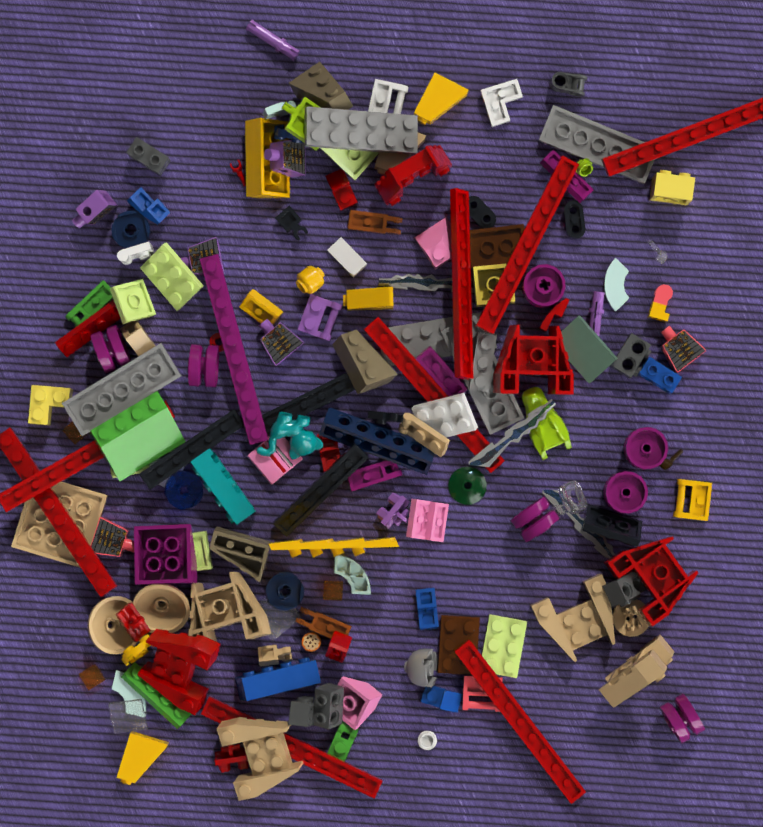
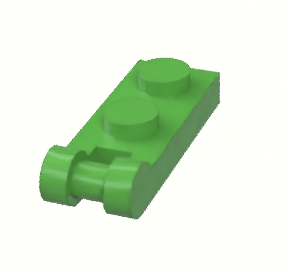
(93, 302)
(341, 746)

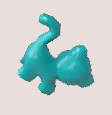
(301, 441)

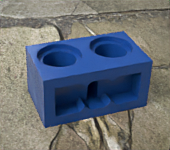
(659, 375)

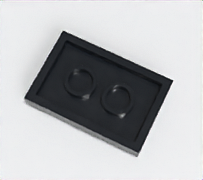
(612, 525)

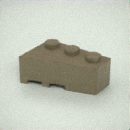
(320, 88)
(362, 362)
(242, 550)

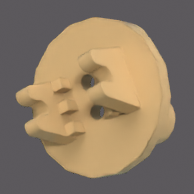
(633, 626)

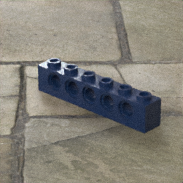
(376, 440)

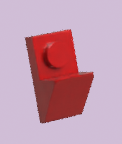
(341, 189)
(338, 646)

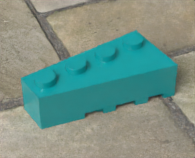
(223, 486)

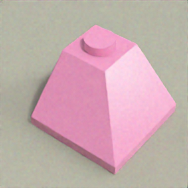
(437, 243)
(358, 701)

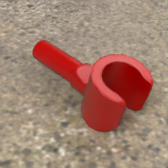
(239, 172)

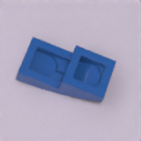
(145, 205)
(427, 608)

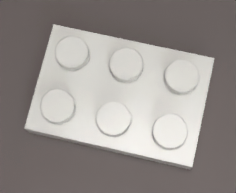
(447, 415)

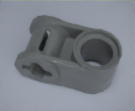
(570, 83)

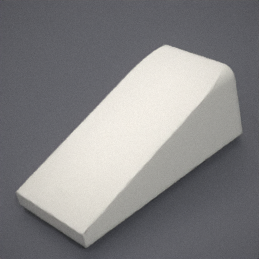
(347, 257)

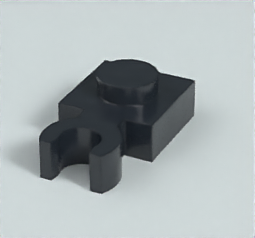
(290, 221)
(382, 417)

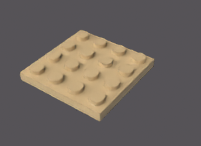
(39, 536)

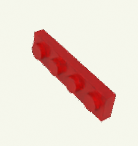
(82, 333)

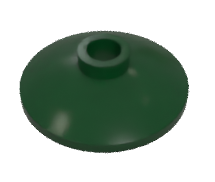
(457, 488)

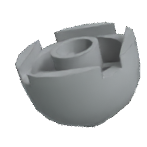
(421, 667)

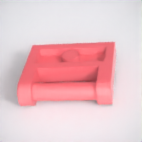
(472, 688)

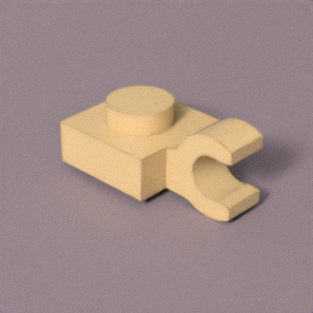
(271, 655)

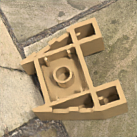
(225, 607)
(581, 622)
(638, 671)
(265, 751)

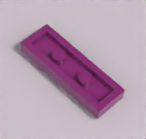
(578, 186)
(440, 372)

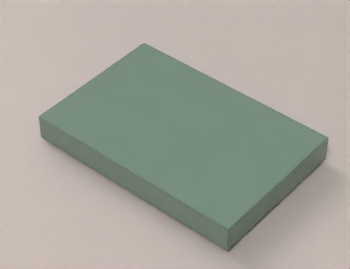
(586, 349)

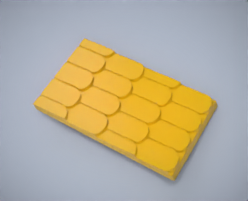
(336, 547)

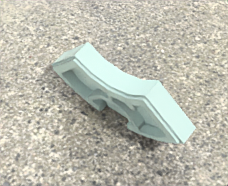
(275, 110)
(614, 284)
(353, 573)
(125, 689)

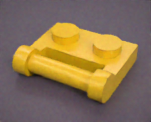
(699, 500)

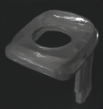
(568, 505)

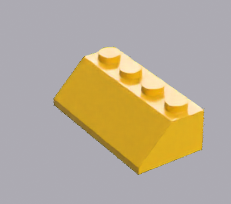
(260, 179)

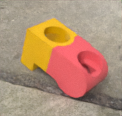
(659, 303)

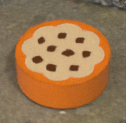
(311, 641)

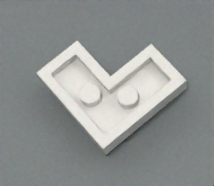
(495, 100)

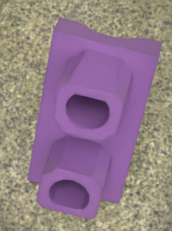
(397, 512)

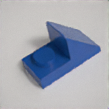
(442, 698)

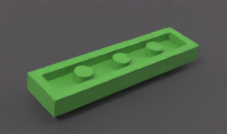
(166, 708)

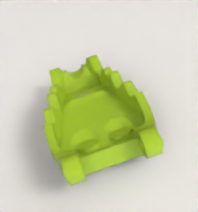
(549, 431)

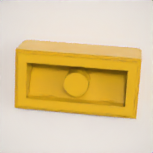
(260, 307)

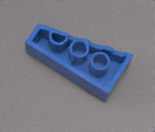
(277, 680)

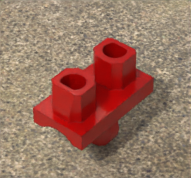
(133, 622)
(231, 754)

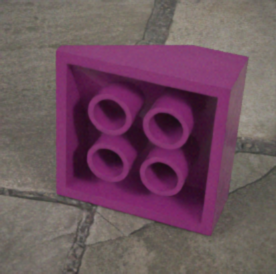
(164, 554)

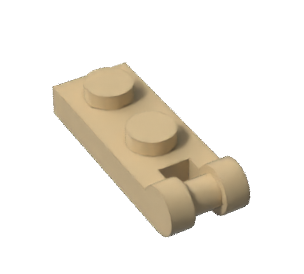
(424, 434)

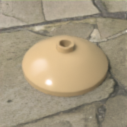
(164, 616)
(113, 639)

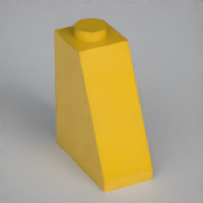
(438, 99)
(369, 299)
(138, 756)

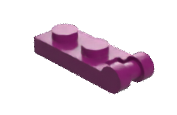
(373, 474)

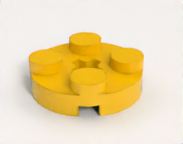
(133, 654)

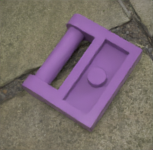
(313, 316)

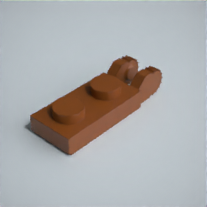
(372, 222)
(323, 624)

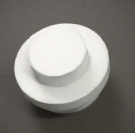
(427, 740)

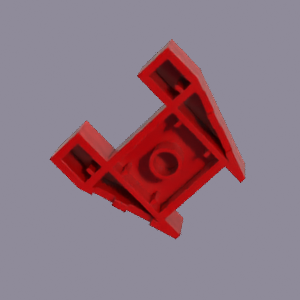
(428, 159)
(533, 357)
(659, 574)
(175, 666)

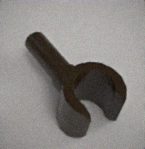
(667, 463)

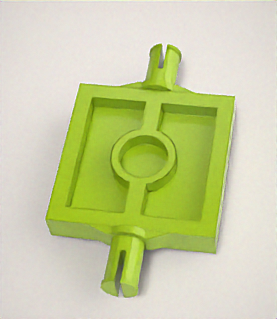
(296, 124)

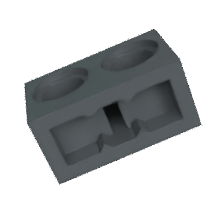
(148, 156)
(627, 353)
(624, 589)
(328, 705)
(302, 711)

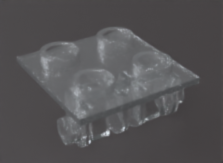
(279, 620)

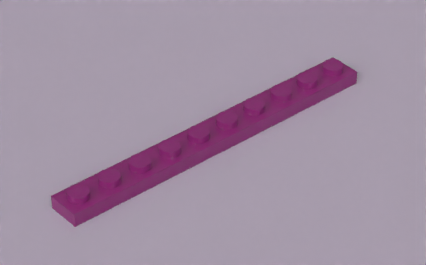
(234, 349)

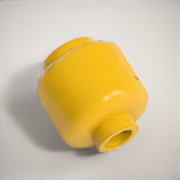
(310, 279)

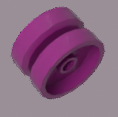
(547, 275)
(110, 349)
(200, 365)
(634, 450)
(614, 492)
(535, 520)
(682, 718)

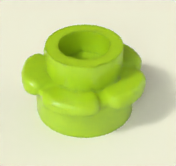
(585, 167)

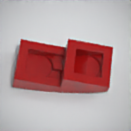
(557, 311)
(329, 452)

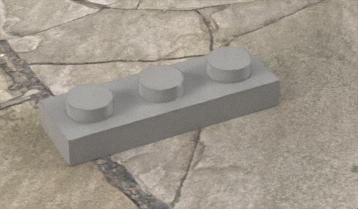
(483, 362)

